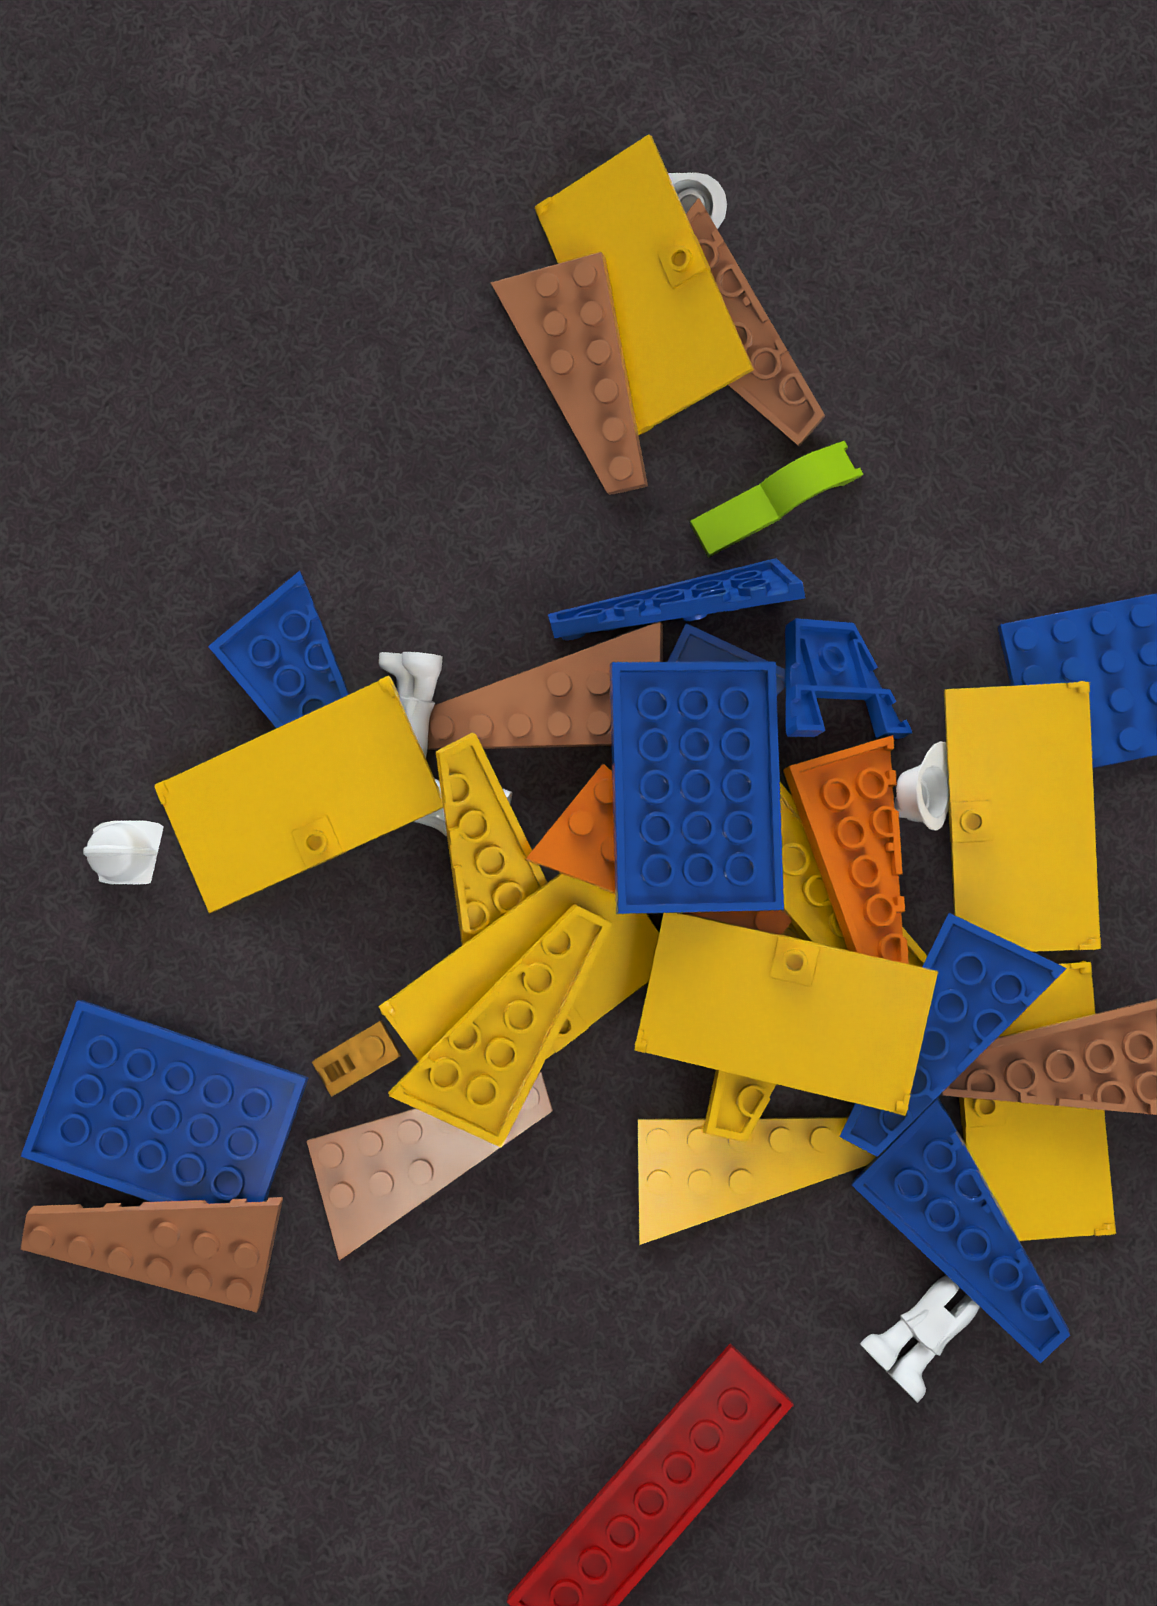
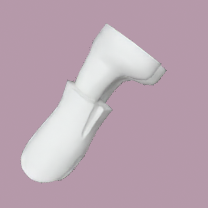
(416, 684)
(932, 1328)

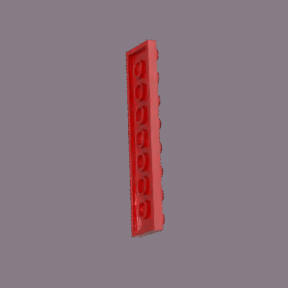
(658, 1488)

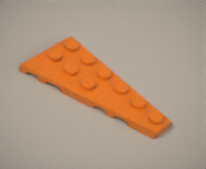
(856, 842)
(583, 849)

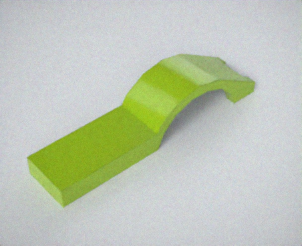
(774, 497)

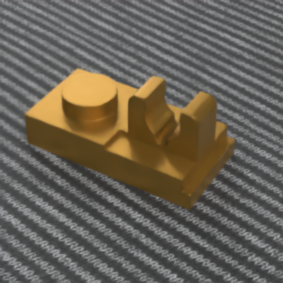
(356, 1058)

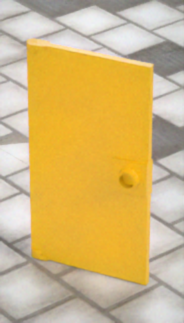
(663, 292)
(300, 795)
(1024, 813)
(454, 985)
(786, 1011)
(1042, 1159)

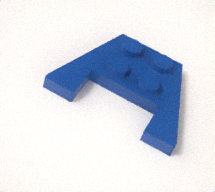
(833, 663)

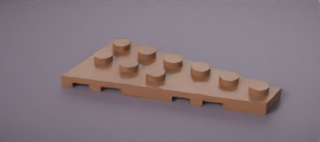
(575, 341)
(775, 383)
(547, 705)
(1076, 1063)
(396, 1163)
(176, 1245)

